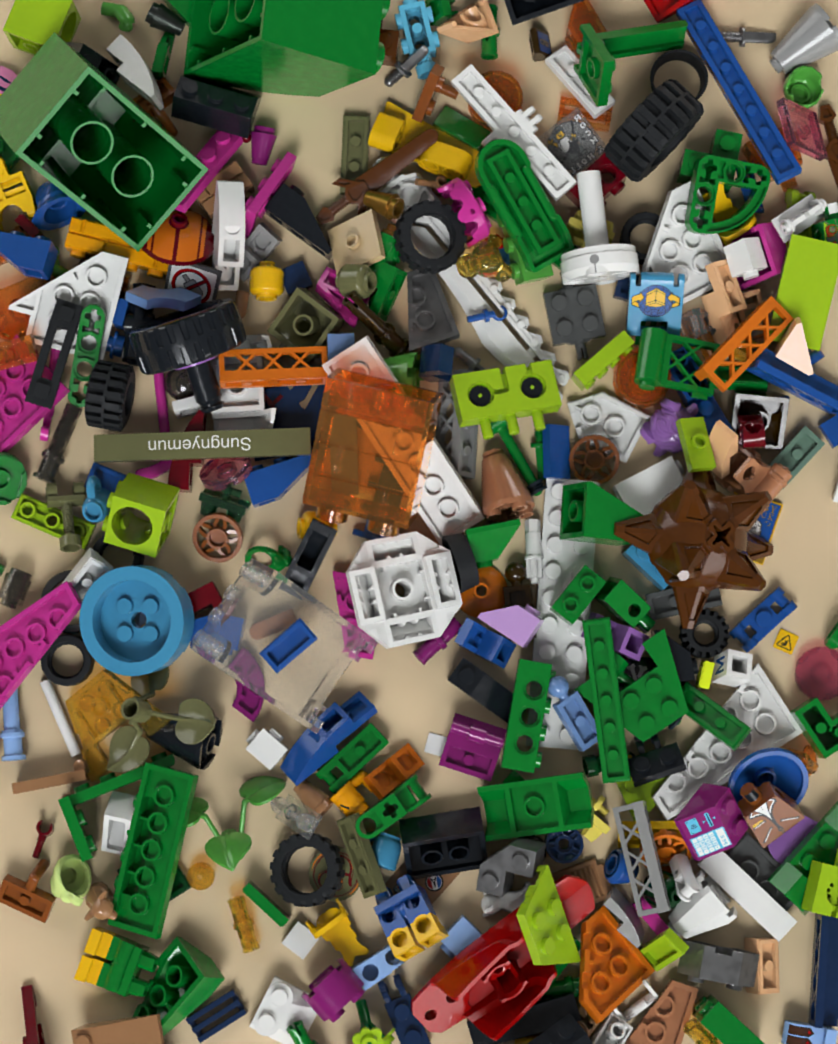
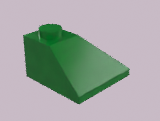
(490, 541)

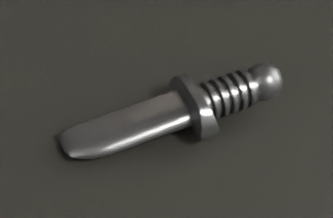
(748, 37)
(403, 68)
(468, 360)

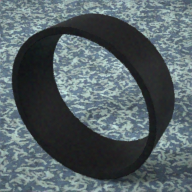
(688, 57)
(463, 560)

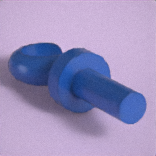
(485, 315)

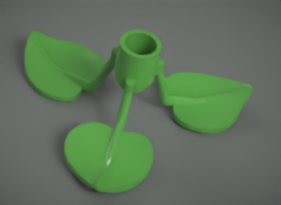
(233, 845)

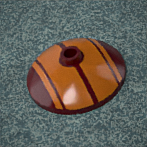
(181, 239)

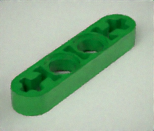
(82, 354)

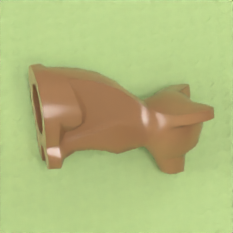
(100, 901)

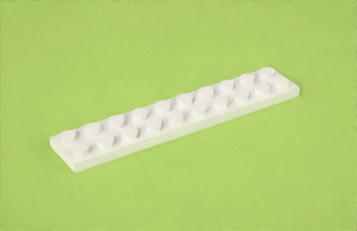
(556, 640)

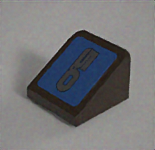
(539, 44)

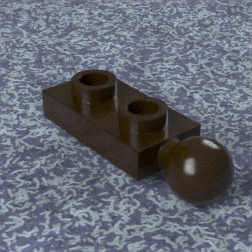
(517, 593)

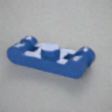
(762, 619)

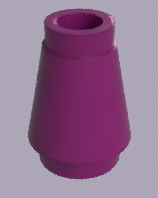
(262, 144)

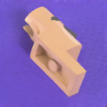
(723, 301)

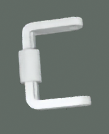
(639, 1005)

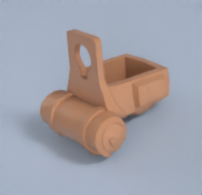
(752, 475)

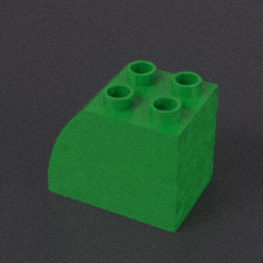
(285, 44)
(84, 141)

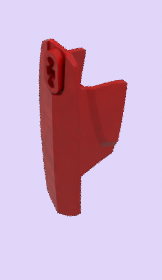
(494, 975)

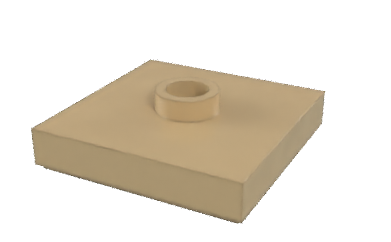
(357, 241)

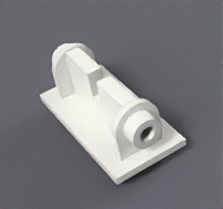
(799, 217)

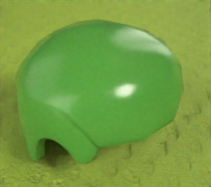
(803, 86)

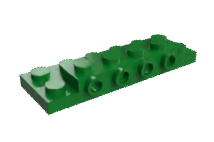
(153, 849)

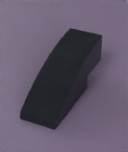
(310, 554)

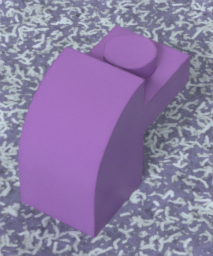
(625, 638)

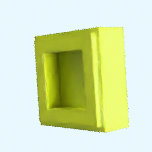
(704, 675)

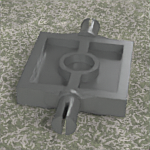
(574, 316)

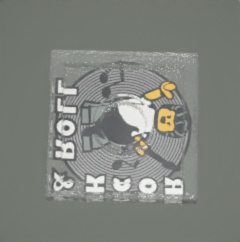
(573, 142)

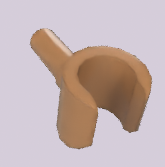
(434, 184)

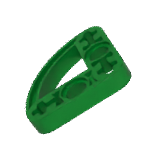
(718, 176)

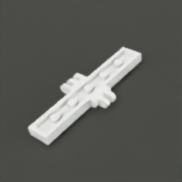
(513, 127)

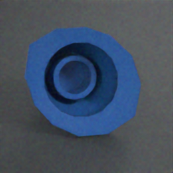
(54, 208)

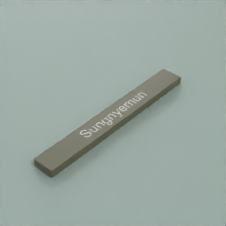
(202, 445)

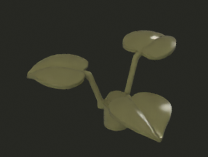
(129, 749)

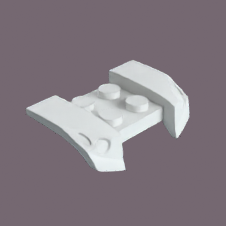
(244, 406)

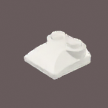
(280, 1009)

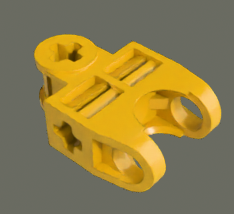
(19, 196)

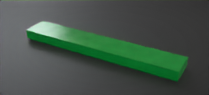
(606, 700)

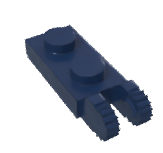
(399, 1010)

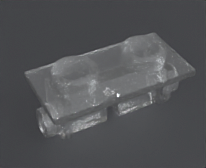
(296, 815)

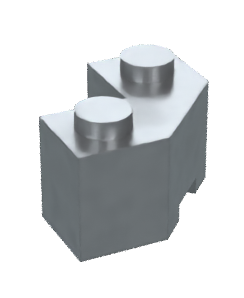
(518, 857)
(719, 964)

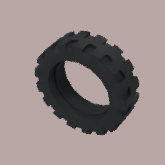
(405, 245)
(280, 870)

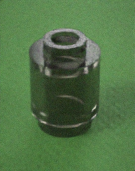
(14, 588)

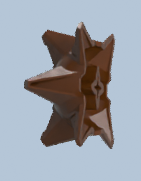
(701, 541)

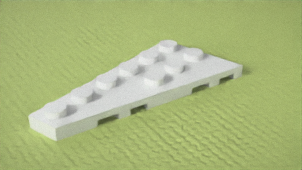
(712, 761)

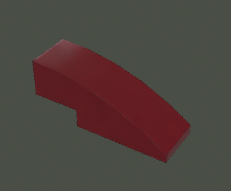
(182, 470)

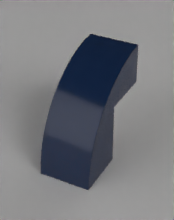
(436, 363)

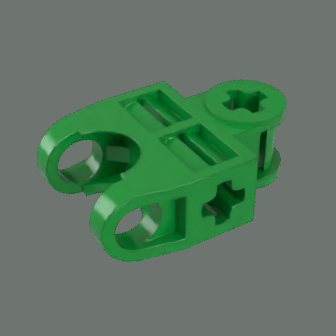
(401, 800)

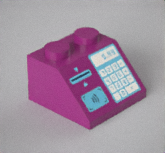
(711, 821)

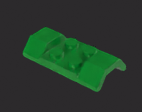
(537, 806)
(818, 845)

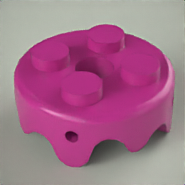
(471, 209)

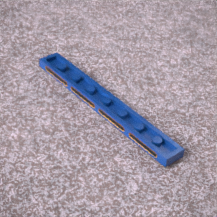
(739, 92)

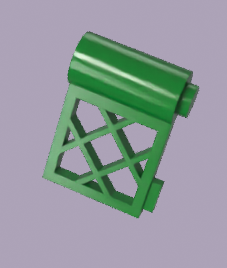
(655, 357)

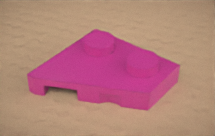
(329, 292)

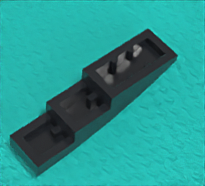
(535, 1020)

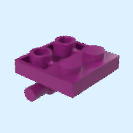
(473, 747)

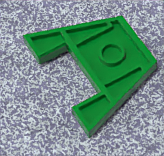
(653, 698)

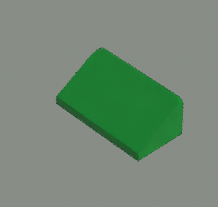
(461, 128)

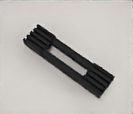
(42, 390)

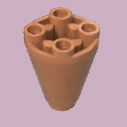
(503, 489)

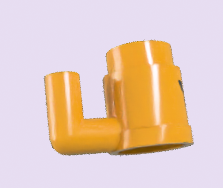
(348, 798)

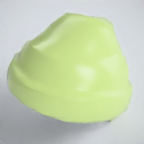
(71, 879)

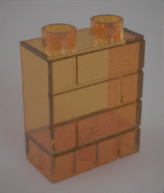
(371, 451)

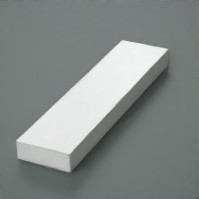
(748, 894)

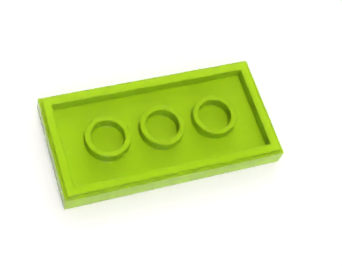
(807, 286)

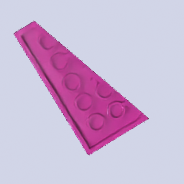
(15, 414)
(31, 634)

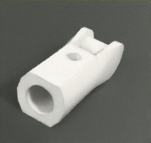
(684, 877)

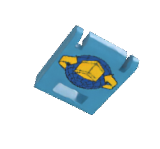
(655, 301)

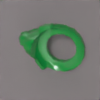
(279, 559)

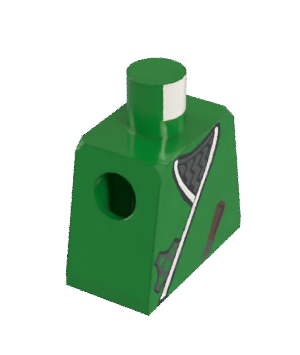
(617, 598)

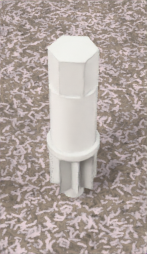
(533, 548)

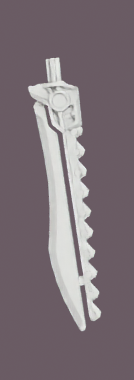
(492, 334)

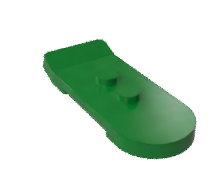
(522, 204)

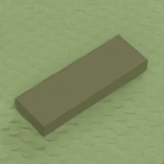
(354, 147)
(361, 857)

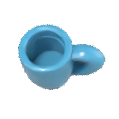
(95, 505)
(386, 850)

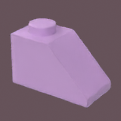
(514, 622)

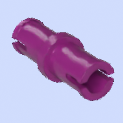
(432, 646)

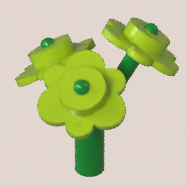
(369, 1032)

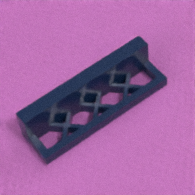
(824, 975)

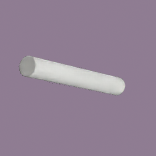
(60, 718)

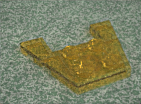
(97, 713)

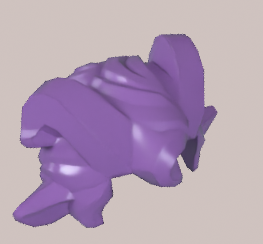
(662, 426)

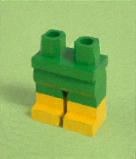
(123, 963)

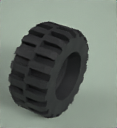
(653, 130)

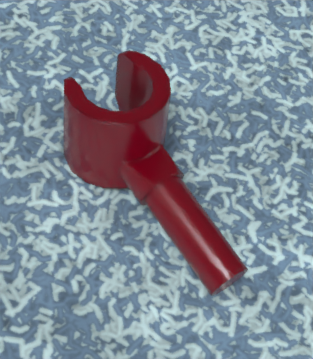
(41, 838)

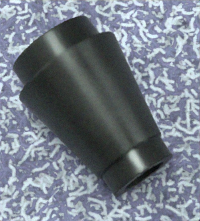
(164, 19)

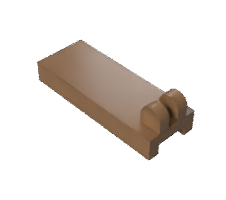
(79, 774)

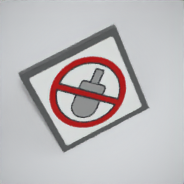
(195, 278)

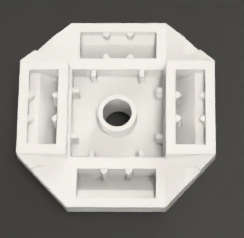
(428, 585)

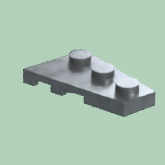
(428, 312)

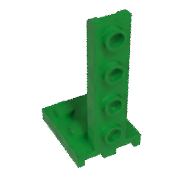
(601, 49)
(83, 793)

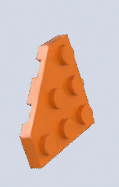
(608, 965)

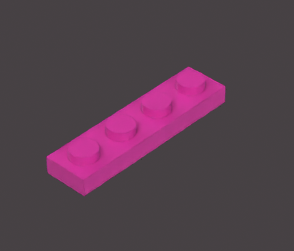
(214, 157)

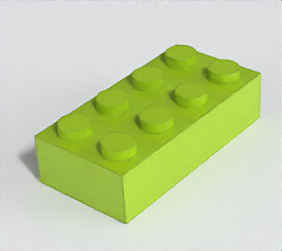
(607, 357)

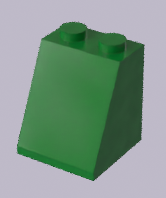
(590, 514)

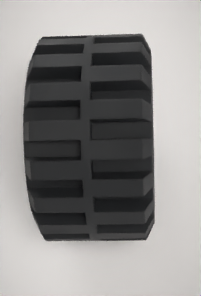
(110, 395)

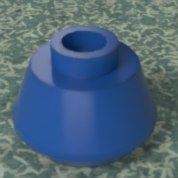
(615, 868)

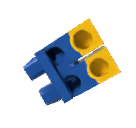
(408, 919)

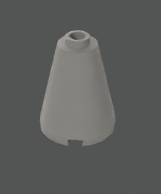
(806, 42)

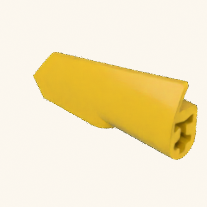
(445, 157)

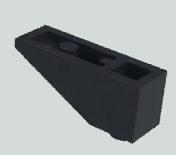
(293, 213)
(482, 689)

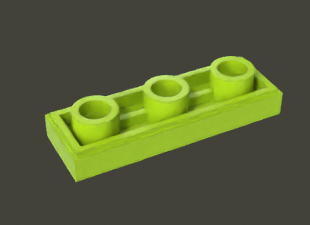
(37, 515)

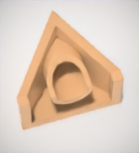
(470, 23)

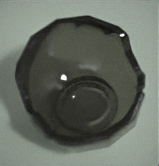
(177, 384)

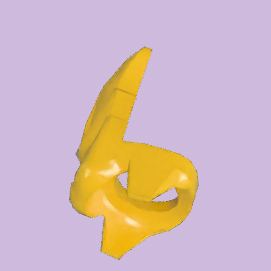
(725, 209)
(336, 928)

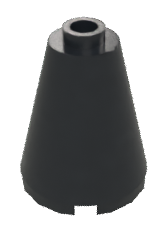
(196, 755)

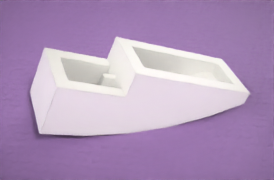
(135, 71)

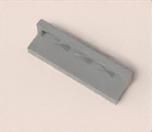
(463, 445)
(651, 858)

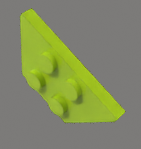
(545, 923)

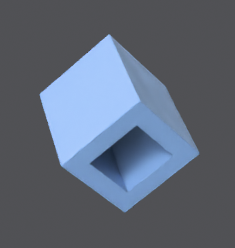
(460, 936)

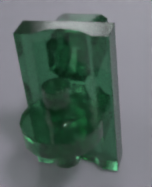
(224, 499)

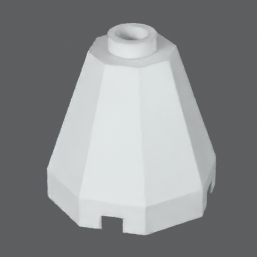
(705, 910)

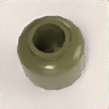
(356, 278)

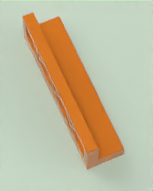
(734, 341)
(272, 377)

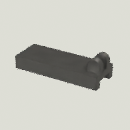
(664, 603)

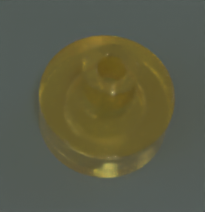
(207, 873)

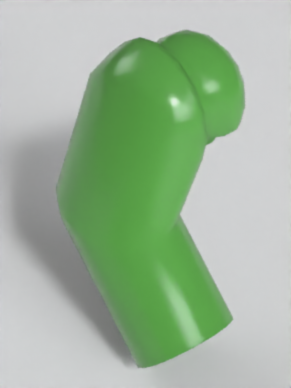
(122, 14)

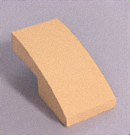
(724, 445)

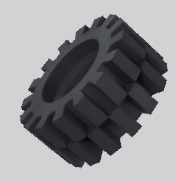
(716, 645)

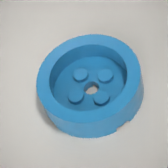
(110, 627)

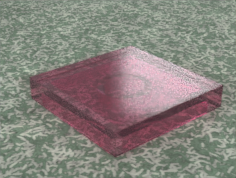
(801, 129)

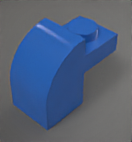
(485, 643)

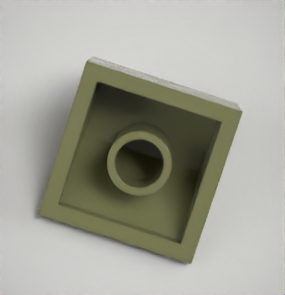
(305, 321)

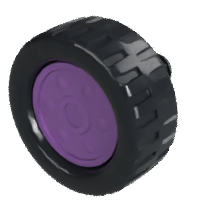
(189, 343)

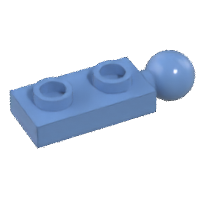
(573, 714)

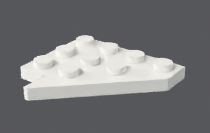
(679, 250)
(91, 282)

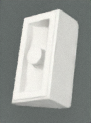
(87, 571)

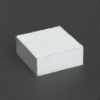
(185, 407)
(300, 940)

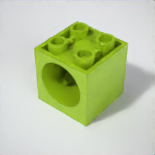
(36, 20)
(152, 498)

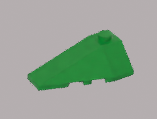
(180, 984)

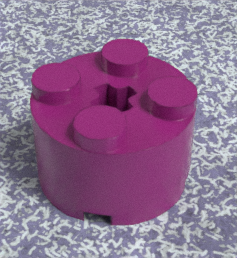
(333, 991)

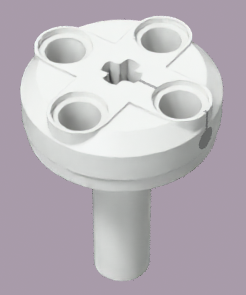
(598, 261)

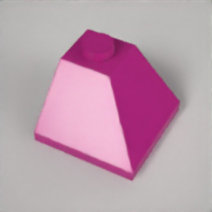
(773, 249)

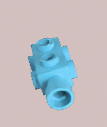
(417, 33)

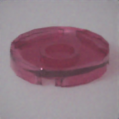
(221, 472)
(818, 673)

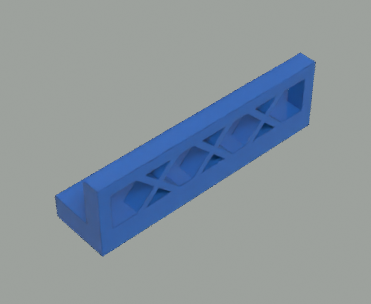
(809, 388)

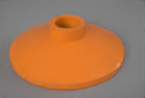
(492, 600)

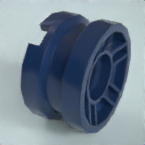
(564, 855)

